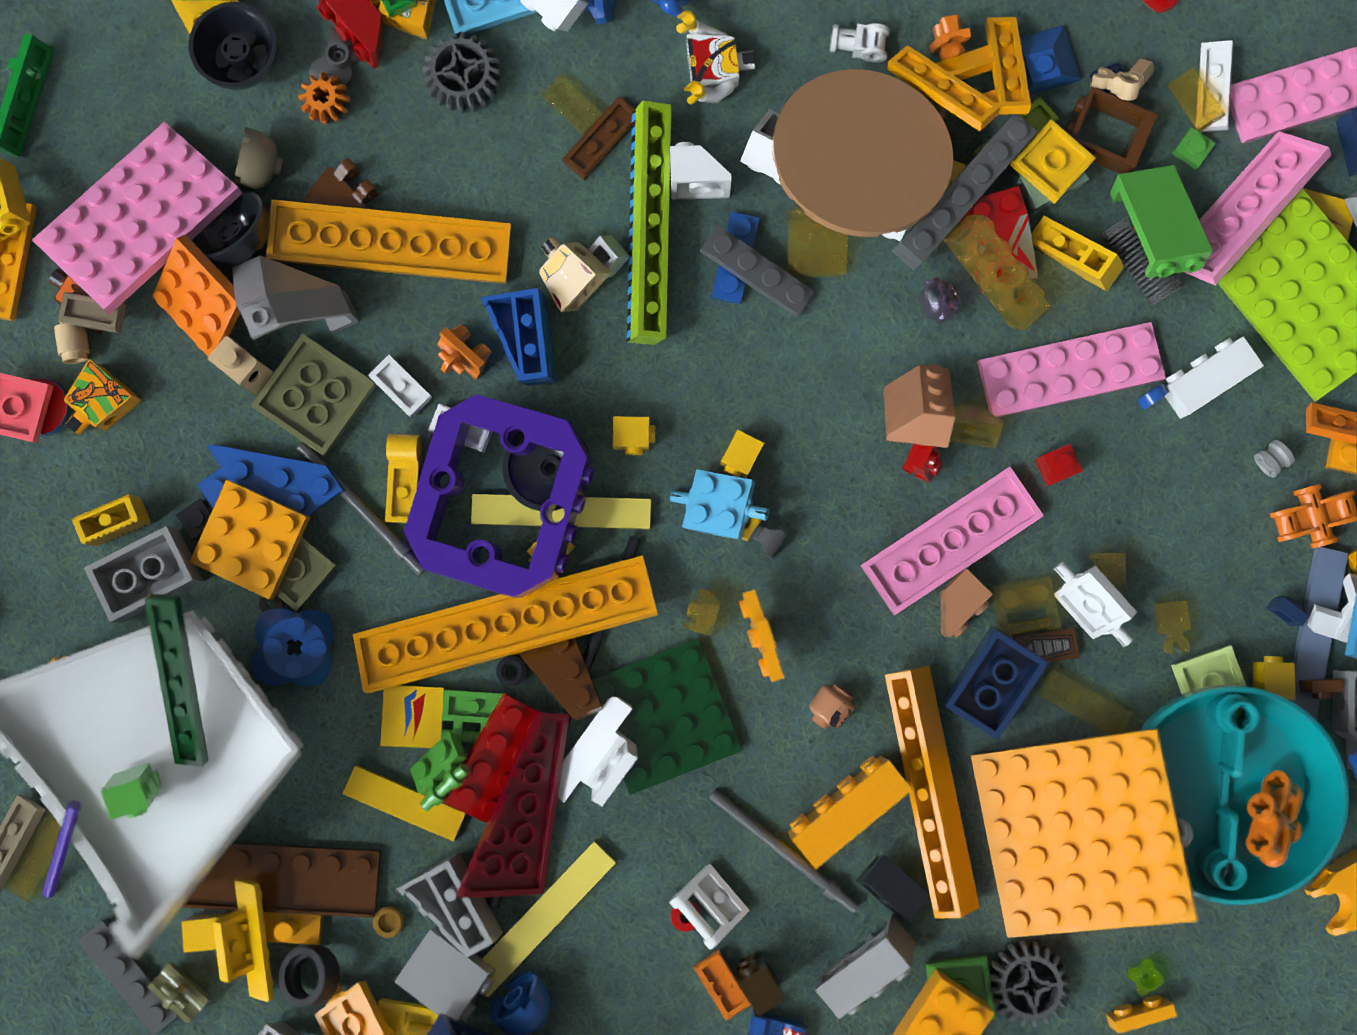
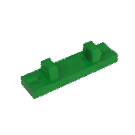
(23, 92)

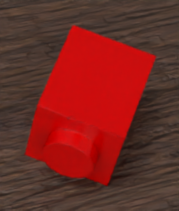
(1058, 465)

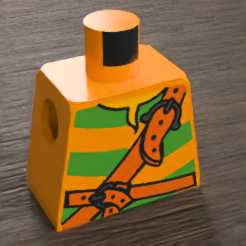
(98, 399)

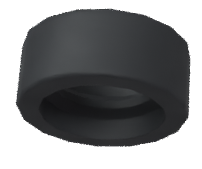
(290, 975)

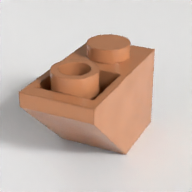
(961, 600)

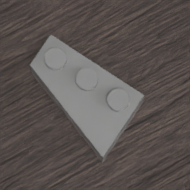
(463, 921)
(867, 969)

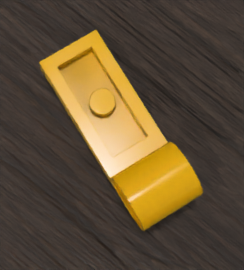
(403, 475)

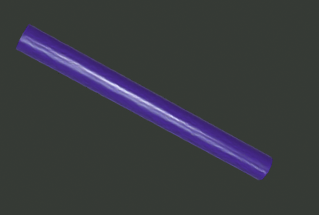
(61, 848)

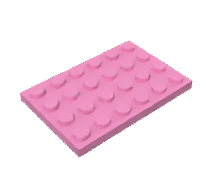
(134, 214)

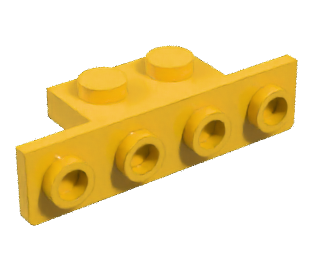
(243, 942)

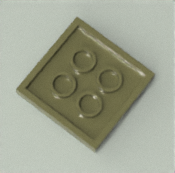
(313, 395)

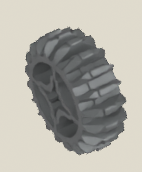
(450, 75)
(1053, 983)

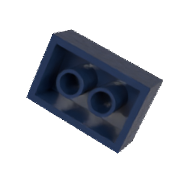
(994, 682)

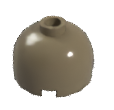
(257, 160)

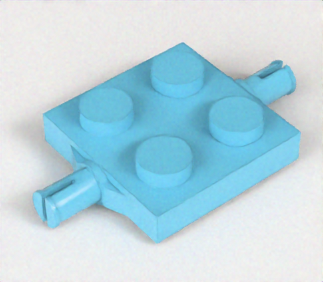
(719, 504)

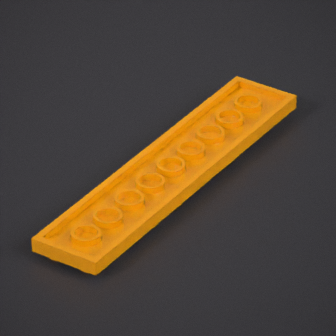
(504, 625)

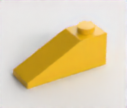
(1077, 253)

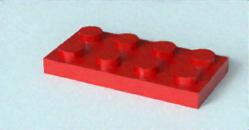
(492, 758)

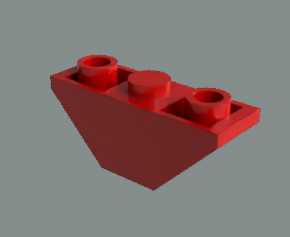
(359, 24)

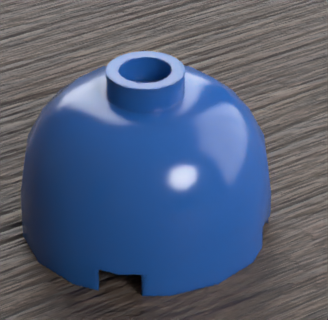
(523, 1007)

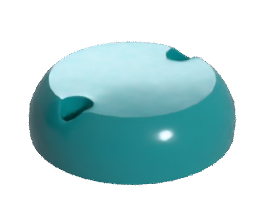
(1222, 764)

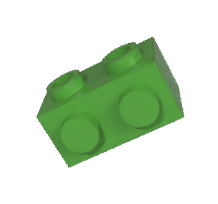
(131, 791)

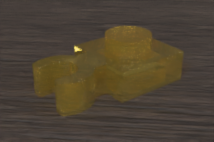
(1173, 620)

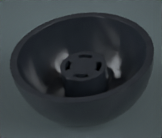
(230, 33)
(236, 233)

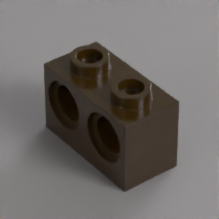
(759, 983)

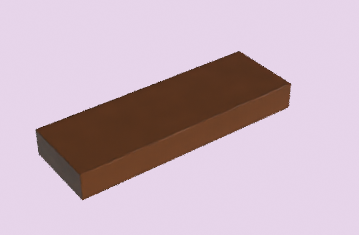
(600, 139)

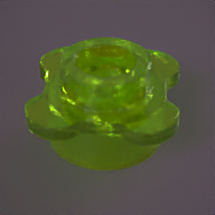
(1147, 985)

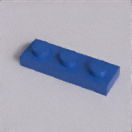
(728, 286)

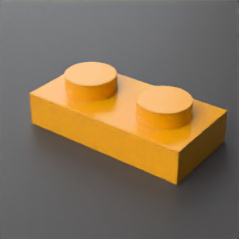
(1132, 1017)

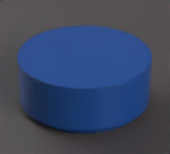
(1152, 396)

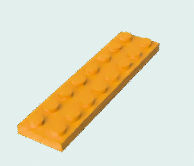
(388, 241)

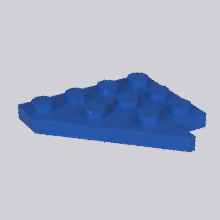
(288, 481)

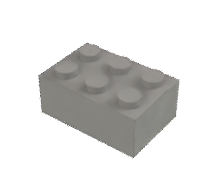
(147, 566)

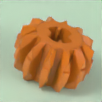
(313, 98)

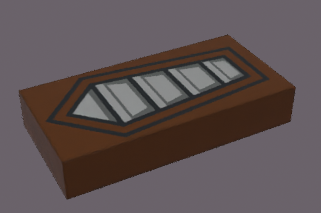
(1052, 645)

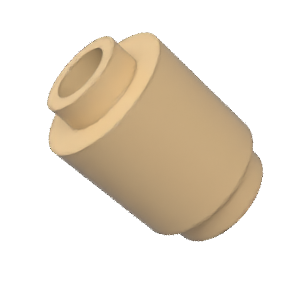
(72, 343)

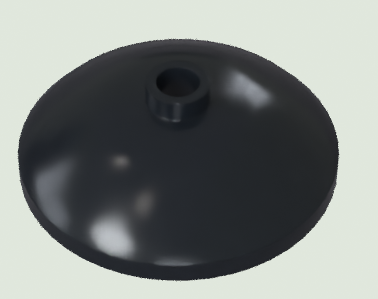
(528, 474)

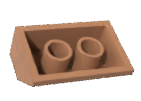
(920, 407)

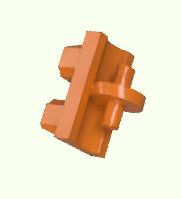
(949, 37)
(458, 355)

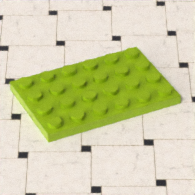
(1301, 295)

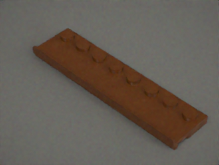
(294, 879)

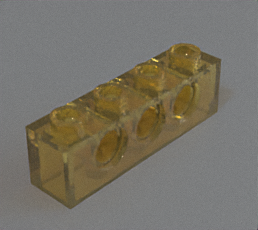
(965, 243)

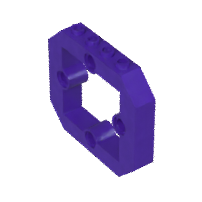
(443, 458)

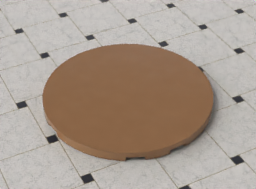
(862, 152)

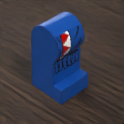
(775, 1025)

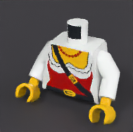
(712, 60)

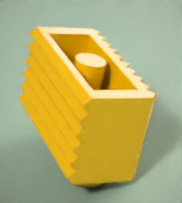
(111, 520)

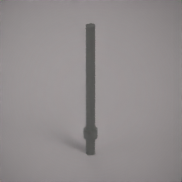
(401, 549)
(829, 887)

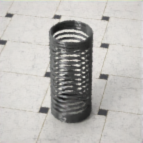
(1114, 233)

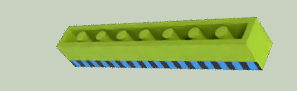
(649, 223)

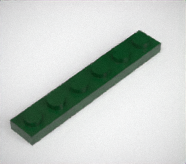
(176, 679)

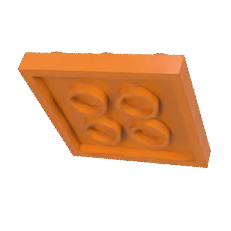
(197, 295)

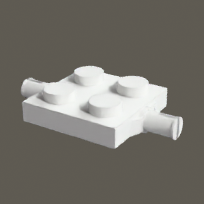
(1094, 603)

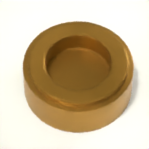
(388, 921)

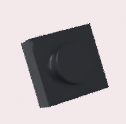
(194, 518)

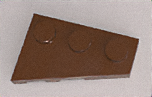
(565, 676)

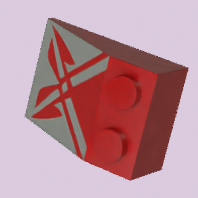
(1011, 224)

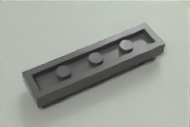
(756, 270)
(127, 976)

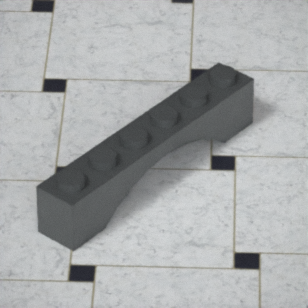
(964, 191)

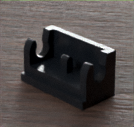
(893, 888)

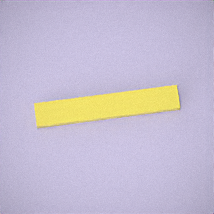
(597, 512)
(547, 912)

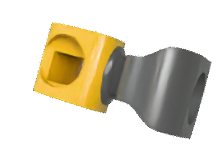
(768, 538)

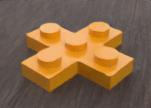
(761, 636)

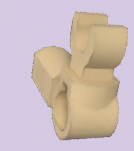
(1124, 84)

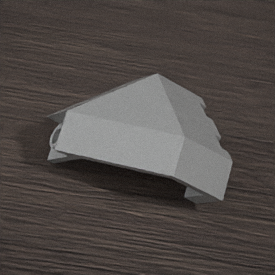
(279, 295)

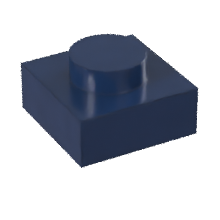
(1288, 611)

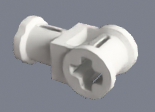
(861, 41)

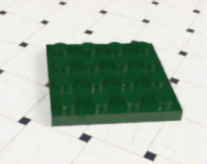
(674, 714)

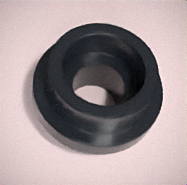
(502, 674)

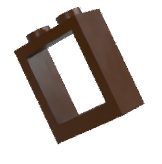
(1122, 110)

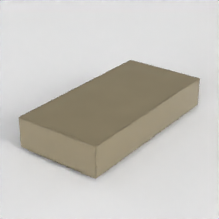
(87, 313)

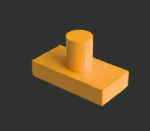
(293, 928)

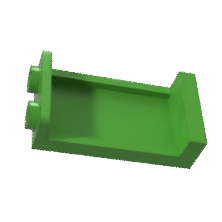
(1163, 220)

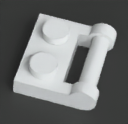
(717, 900)

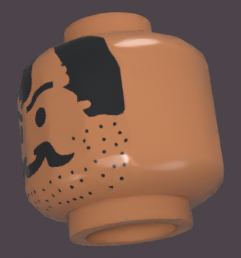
(831, 706)

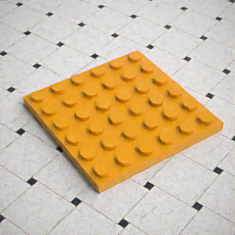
(1084, 835)

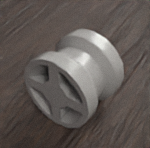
(1274, 458)

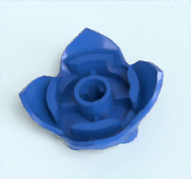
(275, 629)

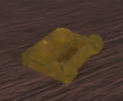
(1025, 597)

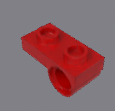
(923, 461)

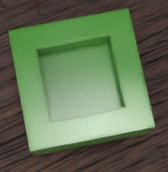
(1193, 148)

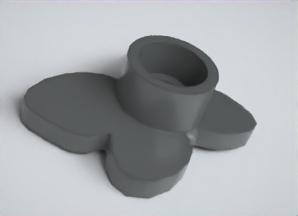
(337, 59)

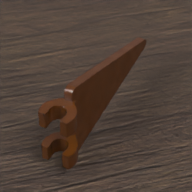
(334, 191)

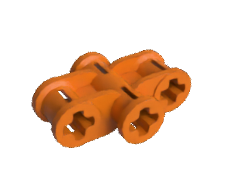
(1315, 516)
(1272, 826)

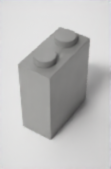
(445, 977)

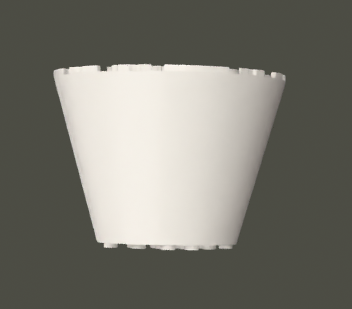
(107, 714)

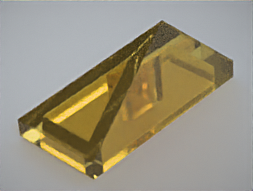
(975, 426)

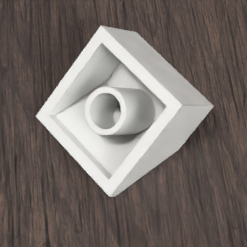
(697, 173)

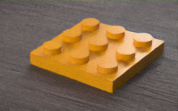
(249, 539)

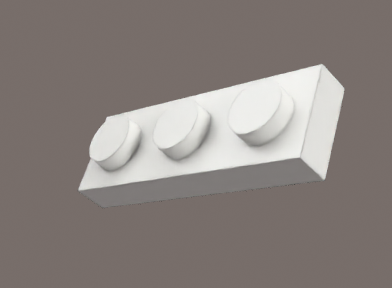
(1216, 74)

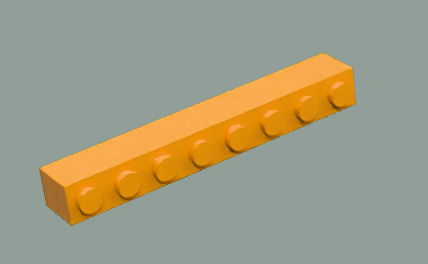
(932, 792)

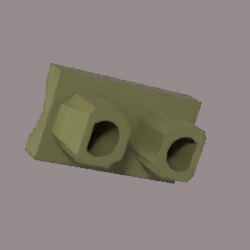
(179, 992)

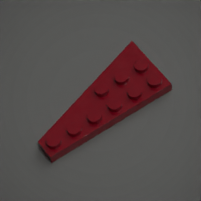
(519, 833)

